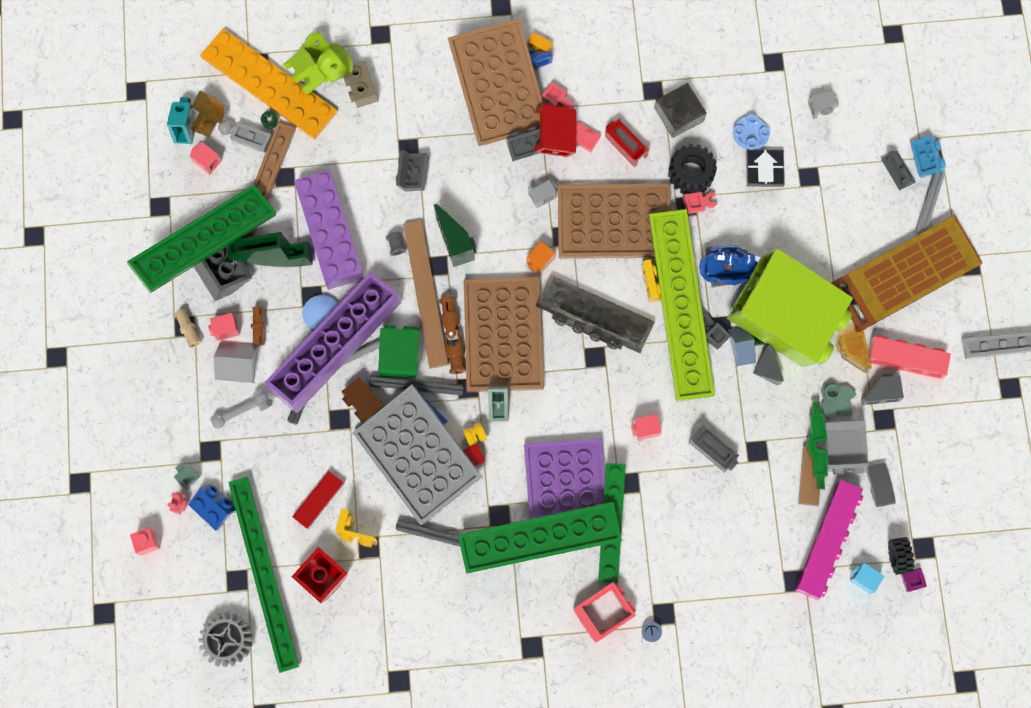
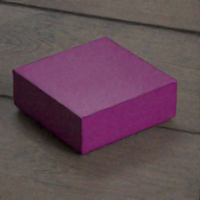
(914, 580)

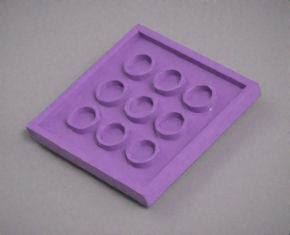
(564, 476)

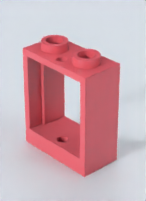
(587, 623)

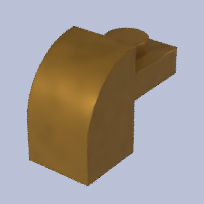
(210, 112)

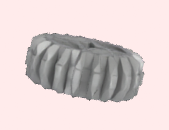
(227, 631)

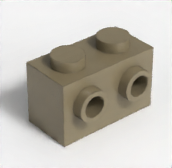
(361, 86)

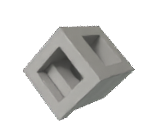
(822, 103)
(542, 193)

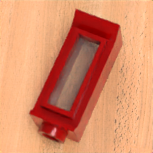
(625, 142)

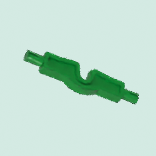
(818, 456)

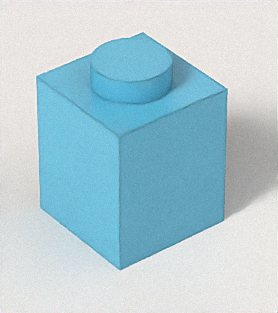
(866, 578)

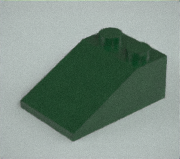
(456, 238)

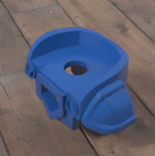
(742, 264)

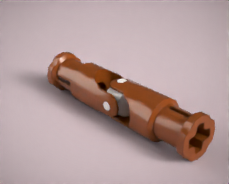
(451, 323)

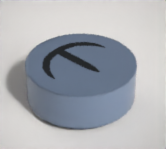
(651, 632)

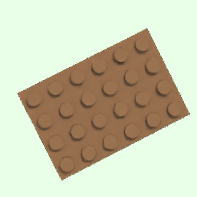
(497, 80)
(608, 219)
(503, 334)

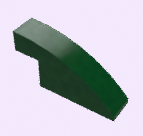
(271, 251)

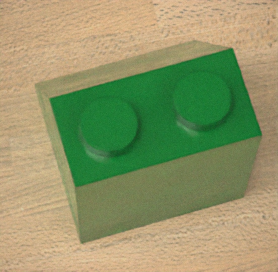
(398, 351)

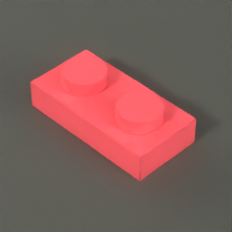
(586, 137)

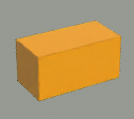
(539, 43)

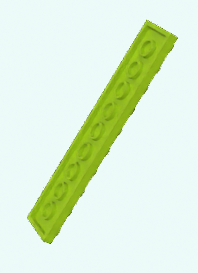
(681, 305)

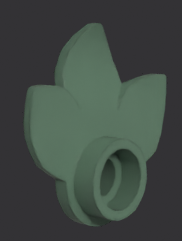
(839, 402)

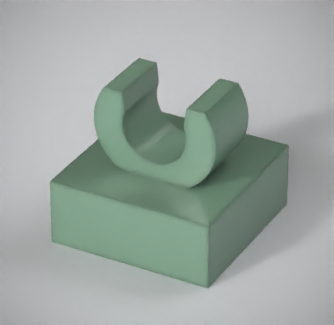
(186, 475)

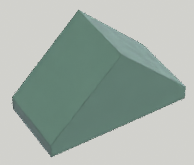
(498, 403)

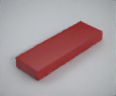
(318, 500)

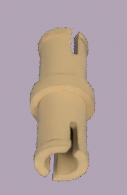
(187, 328)

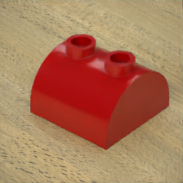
(320, 575)

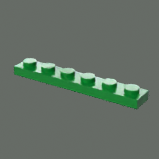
(613, 491)

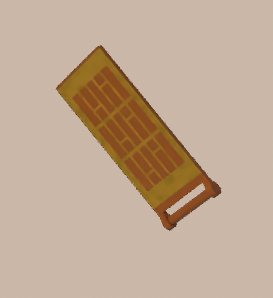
(909, 272)

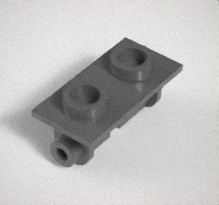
(898, 170)

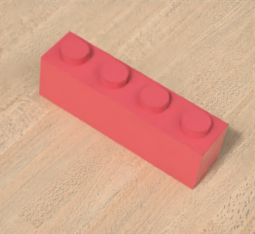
(909, 357)

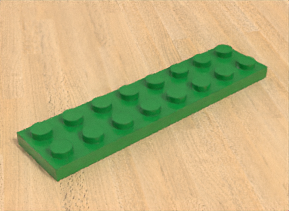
(201, 238)
(540, 537)

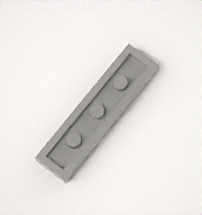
(997, 345)

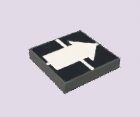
(765, 168)

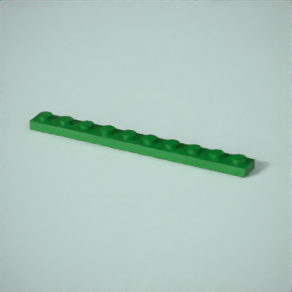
(263, 575)

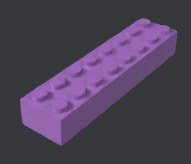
(333, 342)

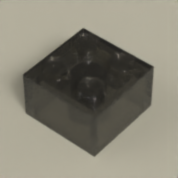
(680, 110)

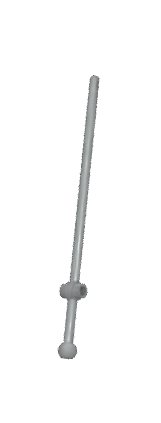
(262, 399)

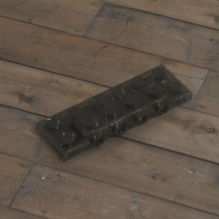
(594, 316)

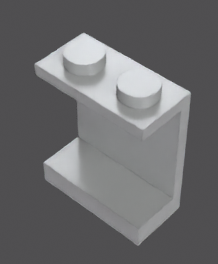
(847, 447)

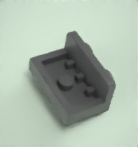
(523, 145)
(412, 171)

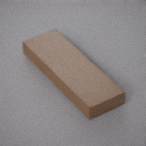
(808, 485)

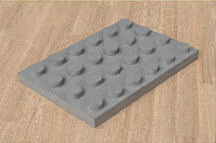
(417, 455)

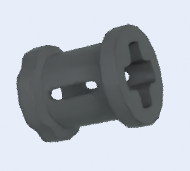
(396, 243)

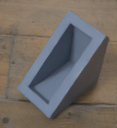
(742, 346)

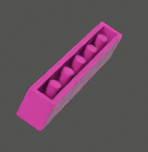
(829, 540)

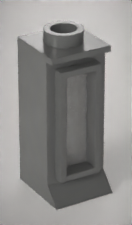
(714, 449)

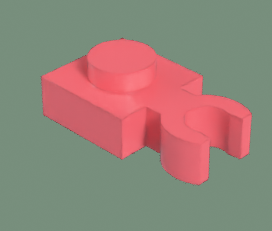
(696, 202)
(178, 503)

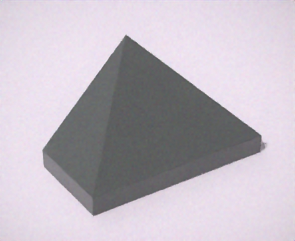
(768, 367)

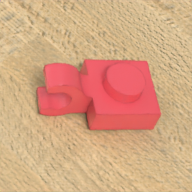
(556, 96)

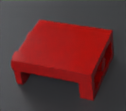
(556, 130)

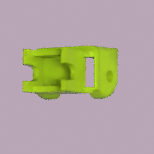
(328, 63)

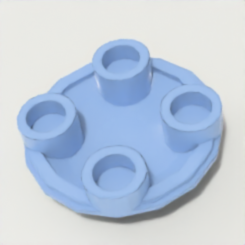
(751, 132)
(317, 310)

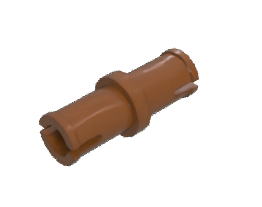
(258, 325)

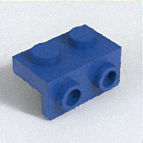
(212, 506)

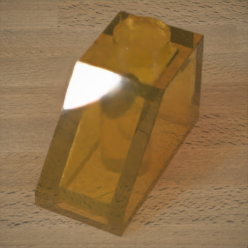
(854, 350)

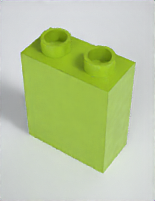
(791, 309)

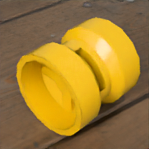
(474, 434)

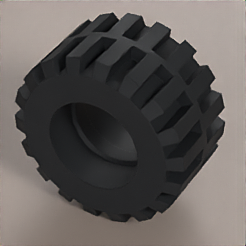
(697, 156)

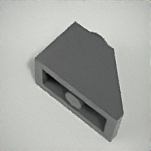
(885, 390)

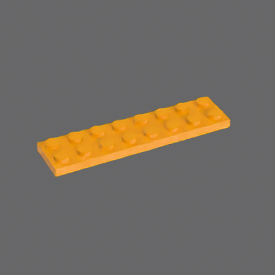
(268, 84)

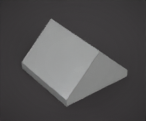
(235, 362)

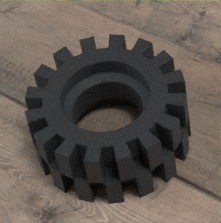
(901, 555)

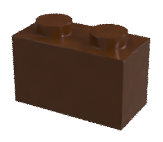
(361, 399)

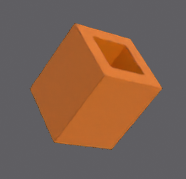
(540, 258)

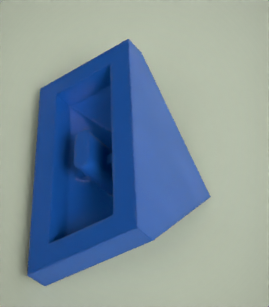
(540, 58)

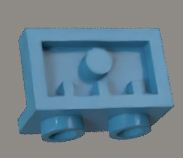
(927, 156)

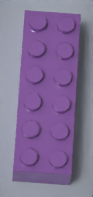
(328, 229)

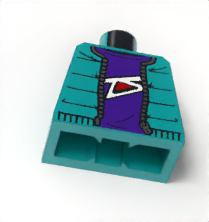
(181, 121)

